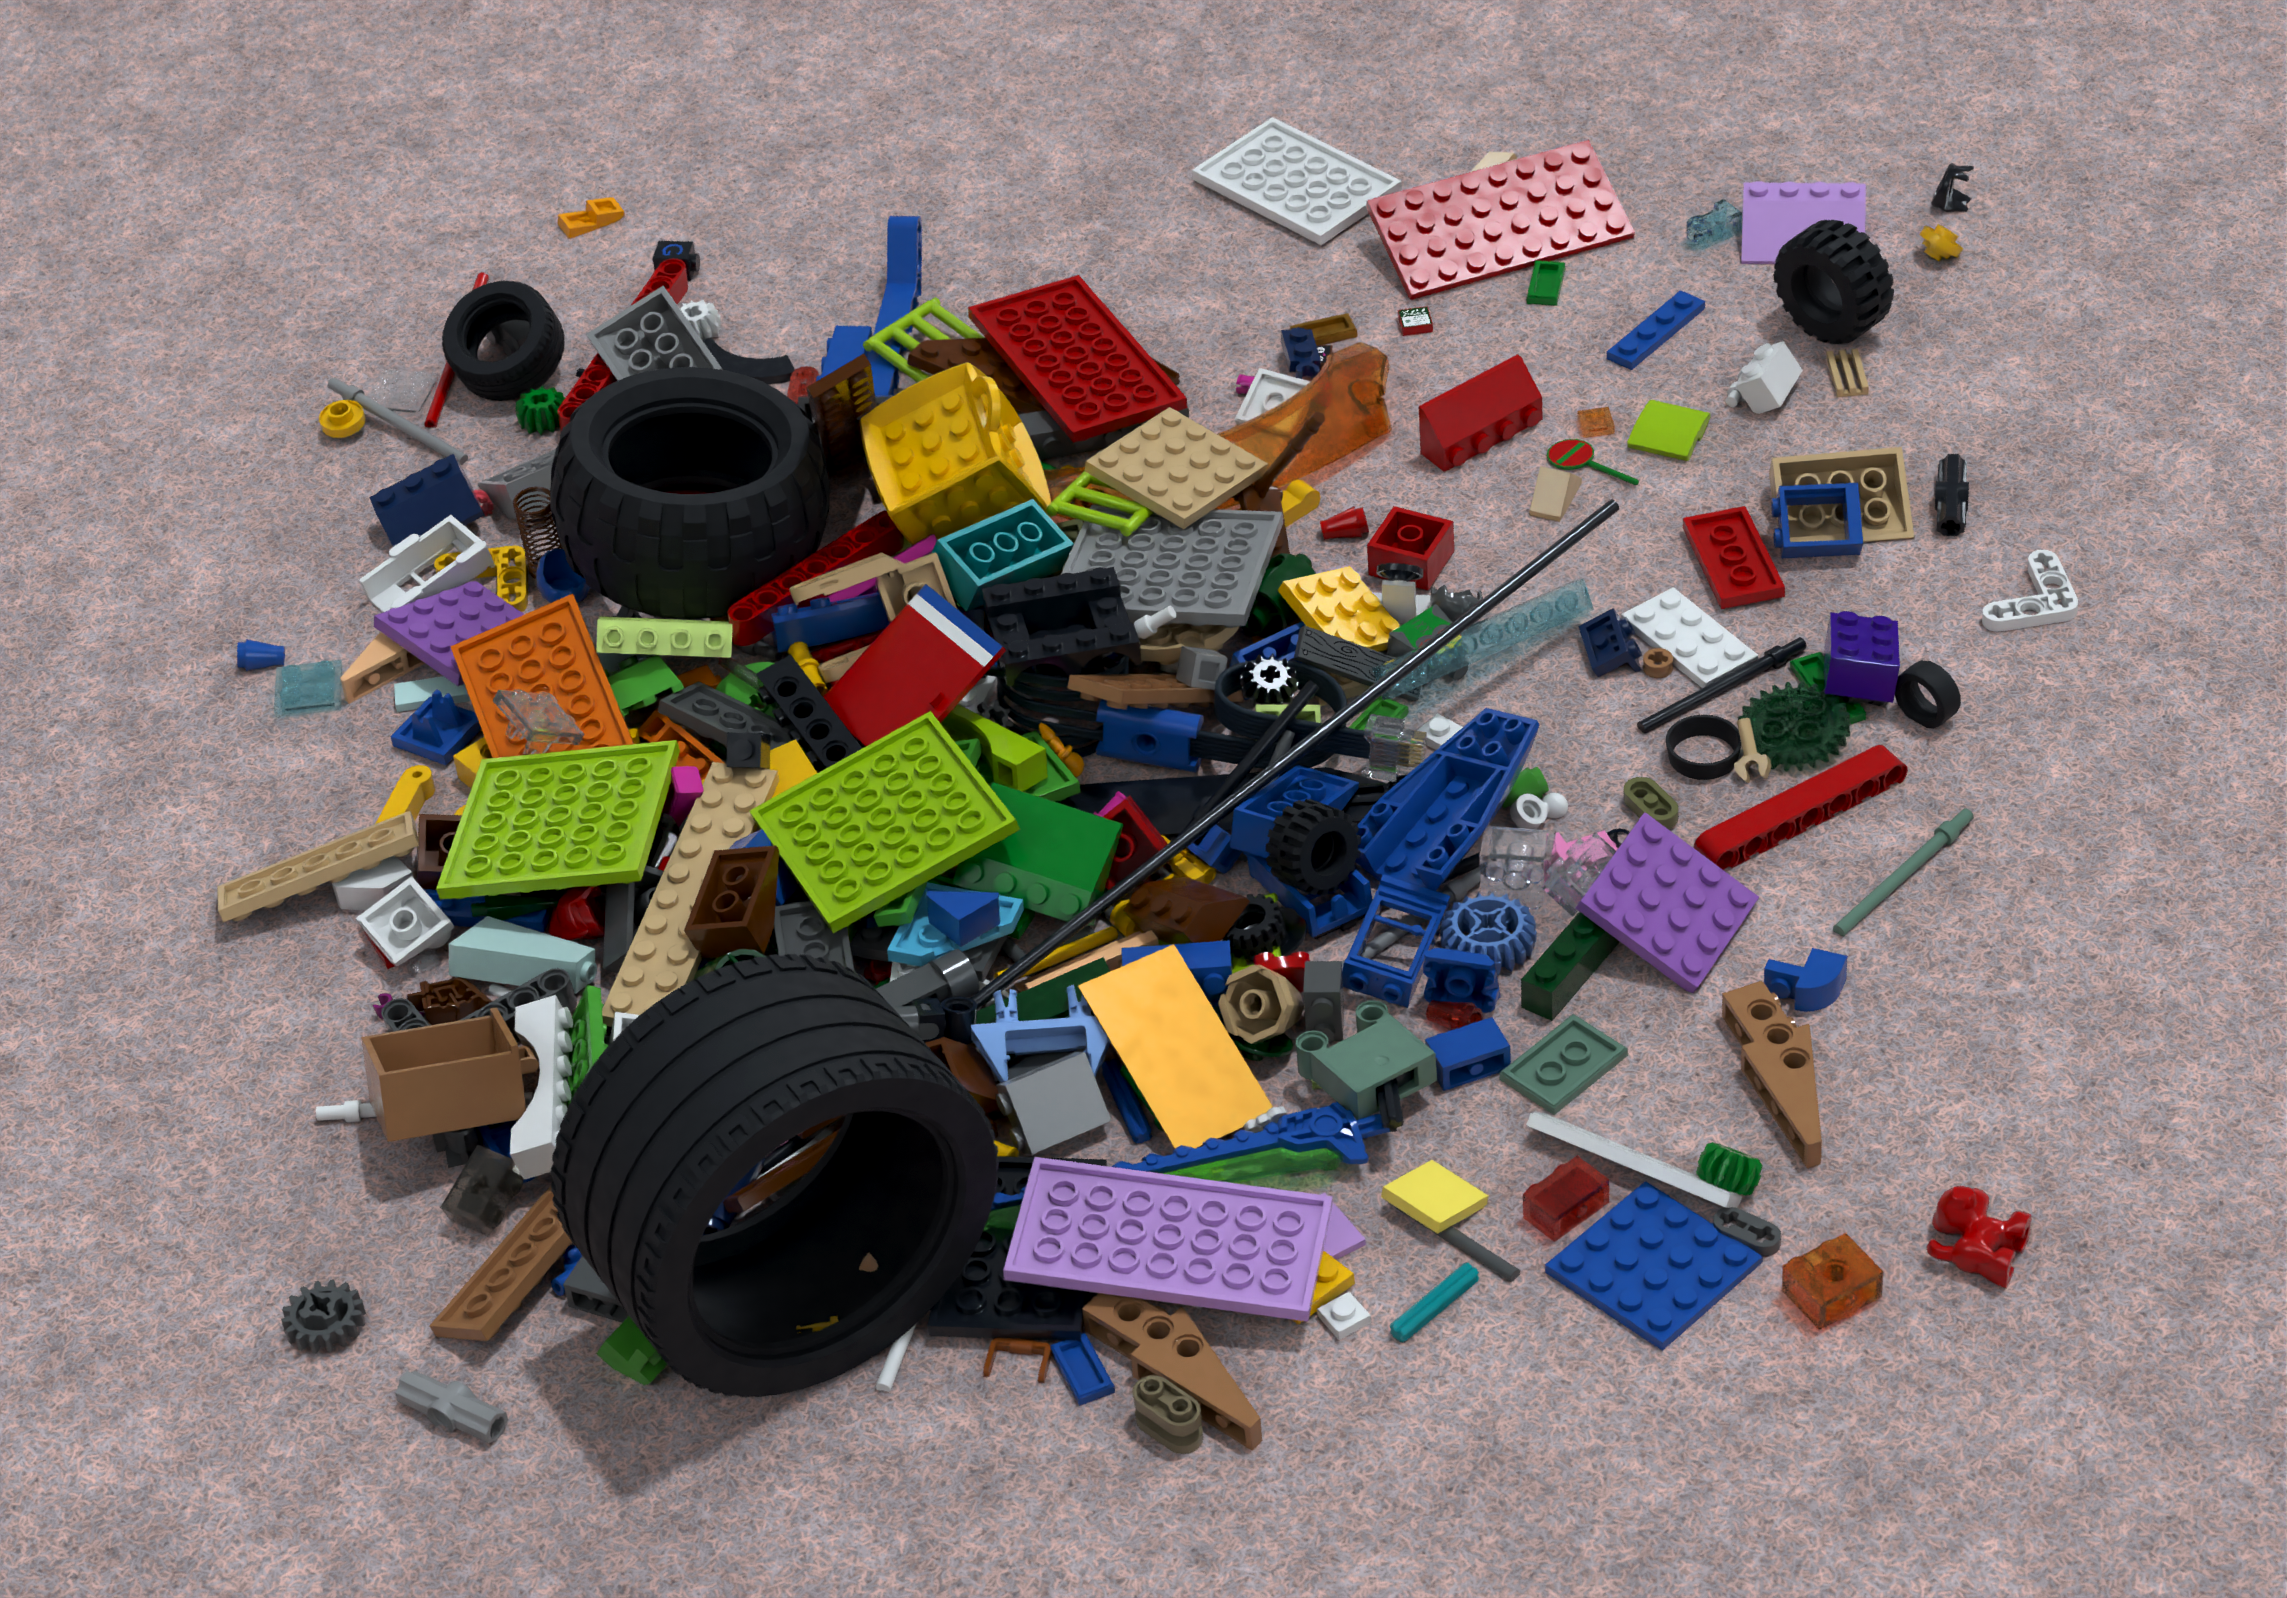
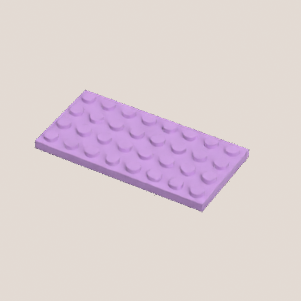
(1169, 1238)

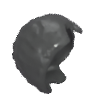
(1453, 604)

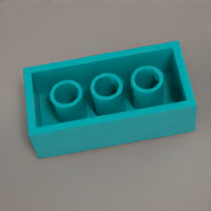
(1002, 550)

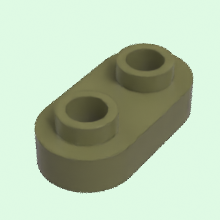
(1655, 801)

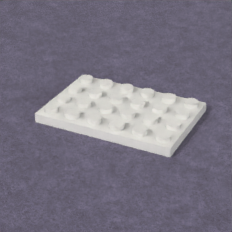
(1295, 180)

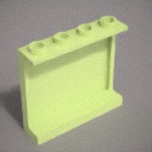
(664, 636)

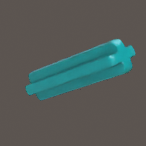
(1434, 1302)

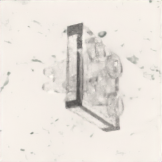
(537, 719)

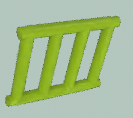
(915, 319)
(1078, 490)

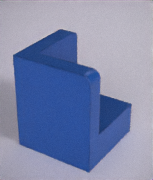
(1216, 849)

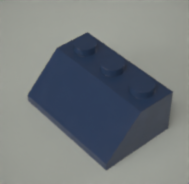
(426, 500)

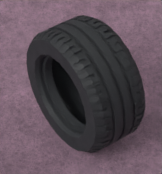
(483, 311)

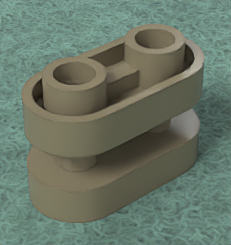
(1168, 1414)

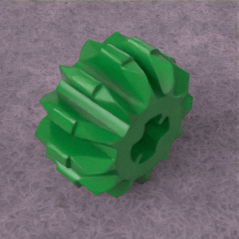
(539, 410)
(1729, 1169)

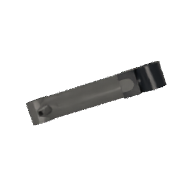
(936, 1020)

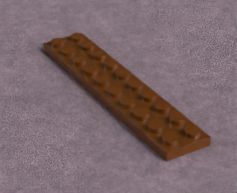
(837, 407)

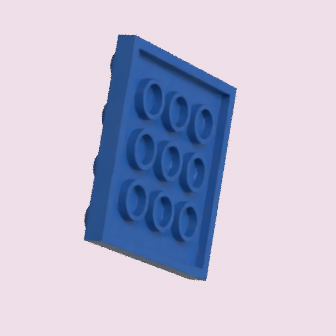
(1653, 1265)

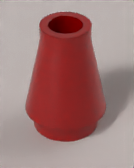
(1346, 524)

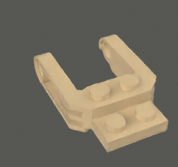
(896, 586)

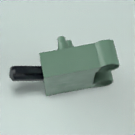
(1370, 1067)

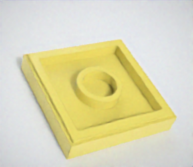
(1434, 1196)

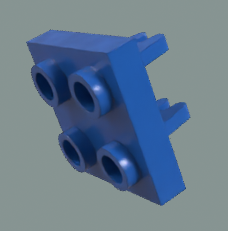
(437, 729)

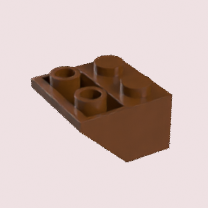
(969, 1068)

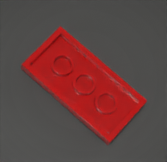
(1733, 557)

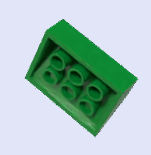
(1052, 862)

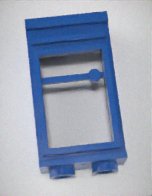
(1324, 916)
(1381, 979)

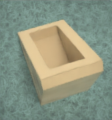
(1553, 493)

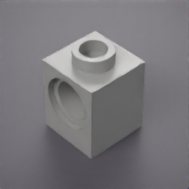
(1200, 667)

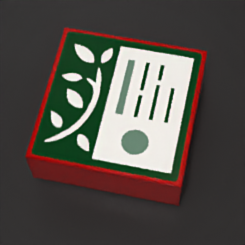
(1415, 321)

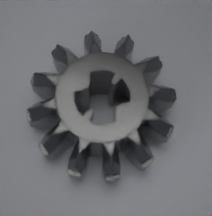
(1268, 681)

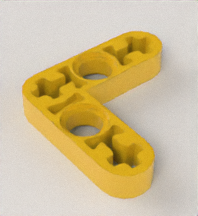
(503, 571)

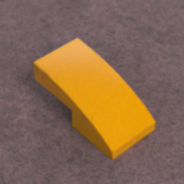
(596, 215)

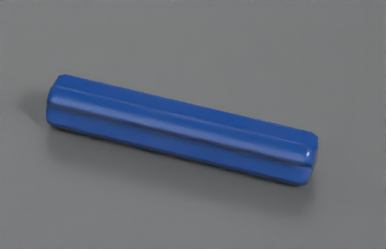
(1126, 1102)

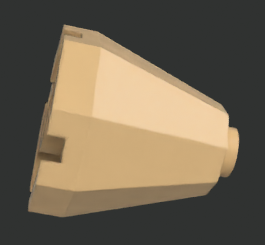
(1259, 1004)

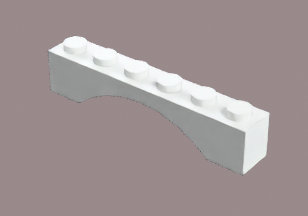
(545, 1030)

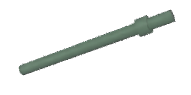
(1944, 834)

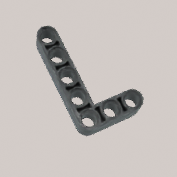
(402, 1015)

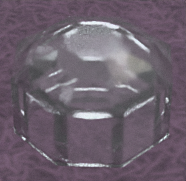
(423, 965)

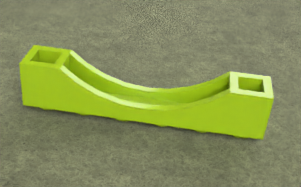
(1010, 757)

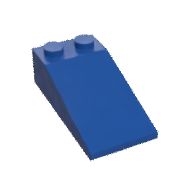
(1257, 814)

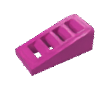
(682, 792)

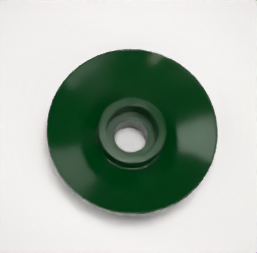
(1274, 1047)

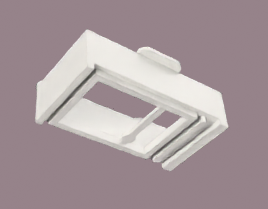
(416, 554)

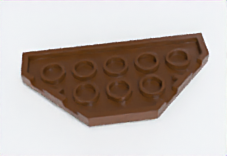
(940, 355)

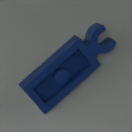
(1301, 352)

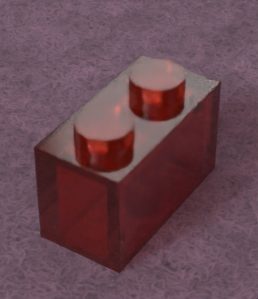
(1565, 1198)

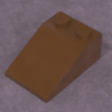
(434, 840)
(735, 902)

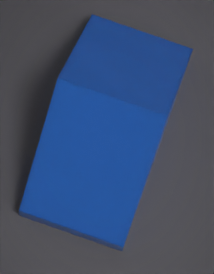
(963, 914)

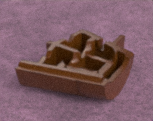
(448, 1000)

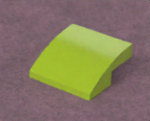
(1668, 430)

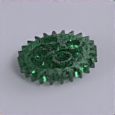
(1797, 725)

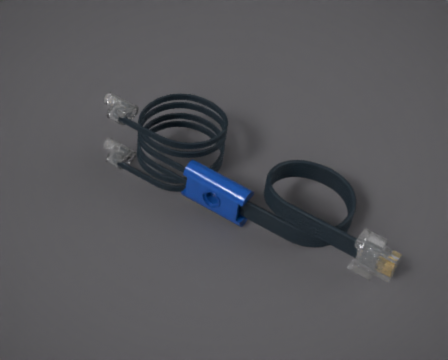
(1175, 738)

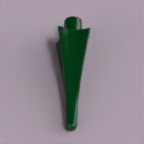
(508, 906)

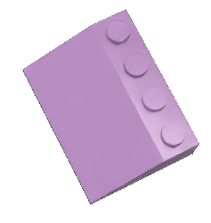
(1782, 210)

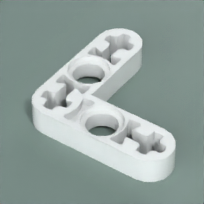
(2044, 604)

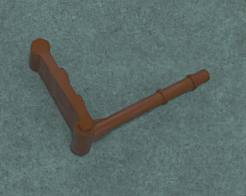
(1262, 495)

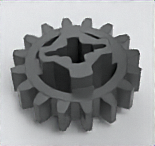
(323, 1316)

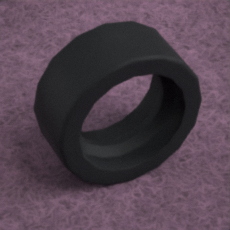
(1940, 686)

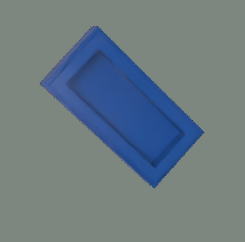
(1082, 1369)

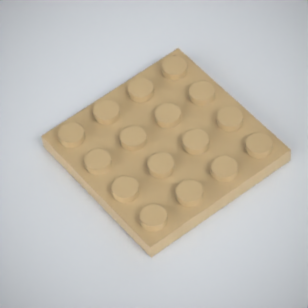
(1176, 467)

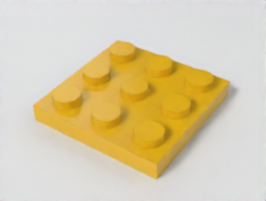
(1341, 607)

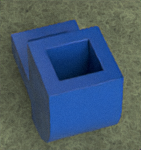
(1811, 986)

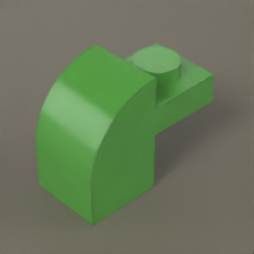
(631, 1353)

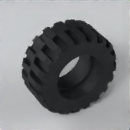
(1860, 276)

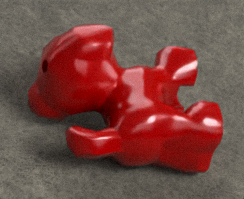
(1964, 1212)

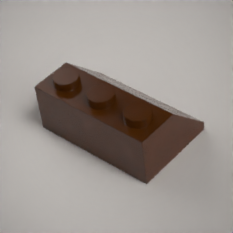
(1184, 910)

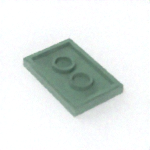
(1563, 1064)

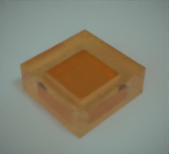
(1596, 422)

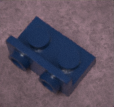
(1610, 643)

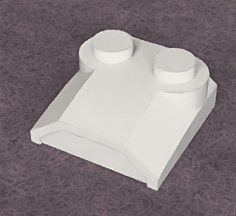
(406, 923)

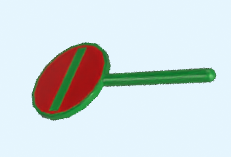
(1575, 454)

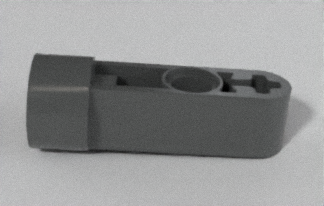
(940, 978)

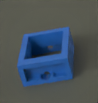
(1813, 495)

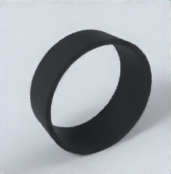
(1698, 726)

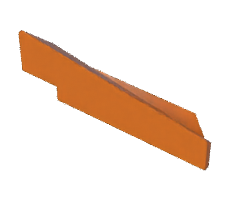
(692, 752)

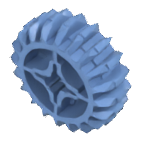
(1488, 924)

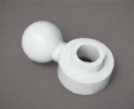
(1531, 811)

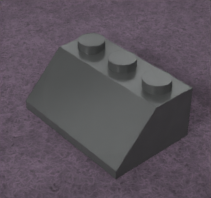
(623, 914)

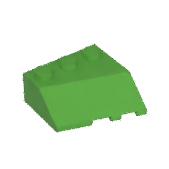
(641, 682)

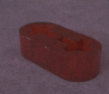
(796, 385)

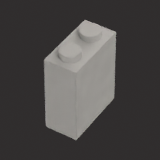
(1052, 1103)

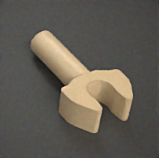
(1750, 754)

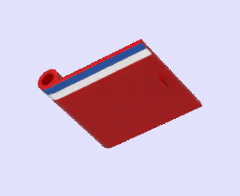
(913, 667)

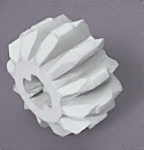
(703, 318)

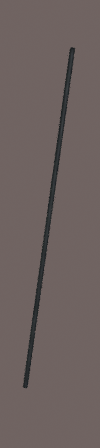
(1261, 780)

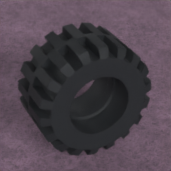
(1319, 828)

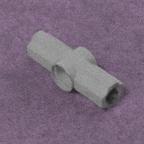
(451, 1406)

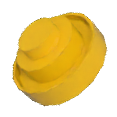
(1940, 242)
(342, 418)

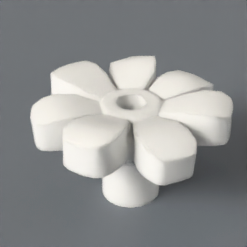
(1262, 1120)

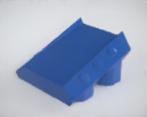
(1461, 978)

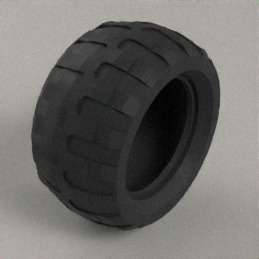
(687, 433)

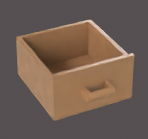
(446, 1076)

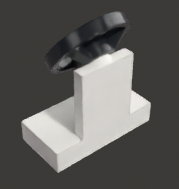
(1399, 593)

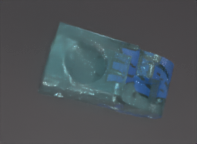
(1714, 226)

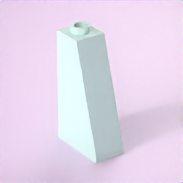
(517, 954)

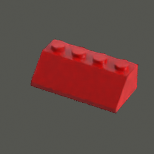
(1479, 414)

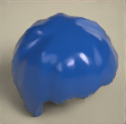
(557, 579)

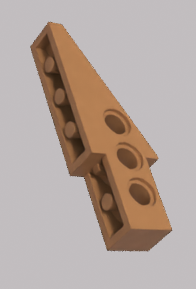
(1777, 1064)
(1178, 1353)

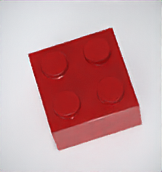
(1412, 540)
(1136, 843)

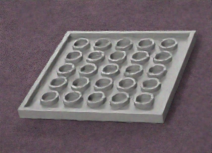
(1200, 571)

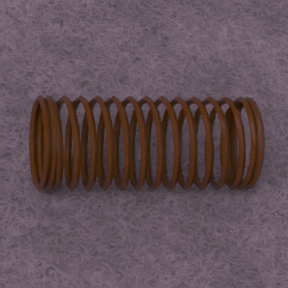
(531, 516)

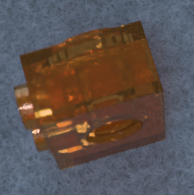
(1832, 1281)

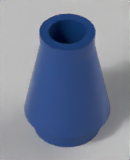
(259, 655)

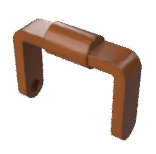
(1019, 1346)

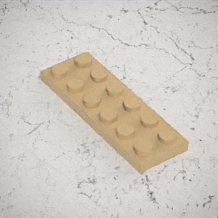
(316, 866)

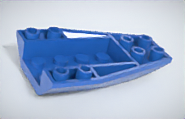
(828, 620)
(1446, 801)

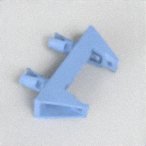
(1039, 1036)

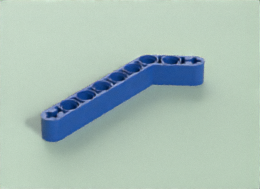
(900, 294)

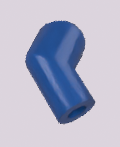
(571, 1257)

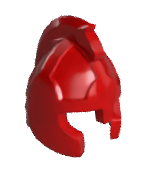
(578, 915)

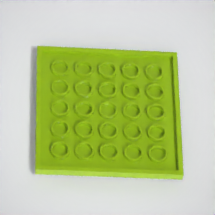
(559, 820)
(883, 821)

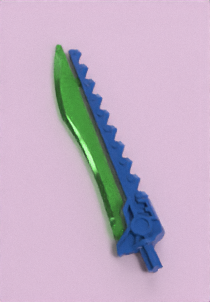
(1292, 1145)

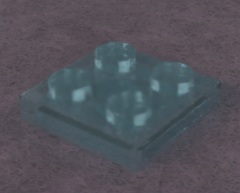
(308, 688)

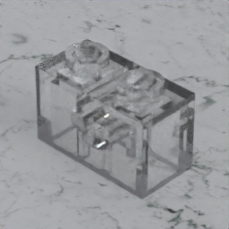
(1576, 874)

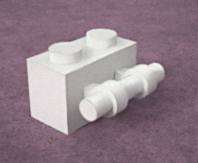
(1765, 379)

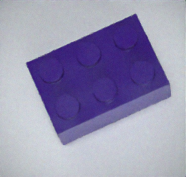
(1861, 656)

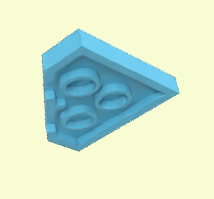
(921, 942)

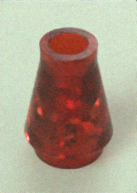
(1453, 1014)

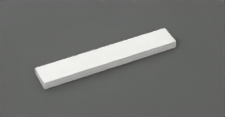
(1632, 1159)

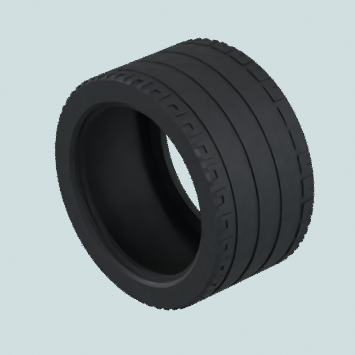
(707, 1094)

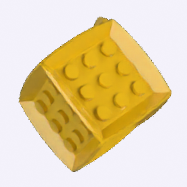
(950, 454)

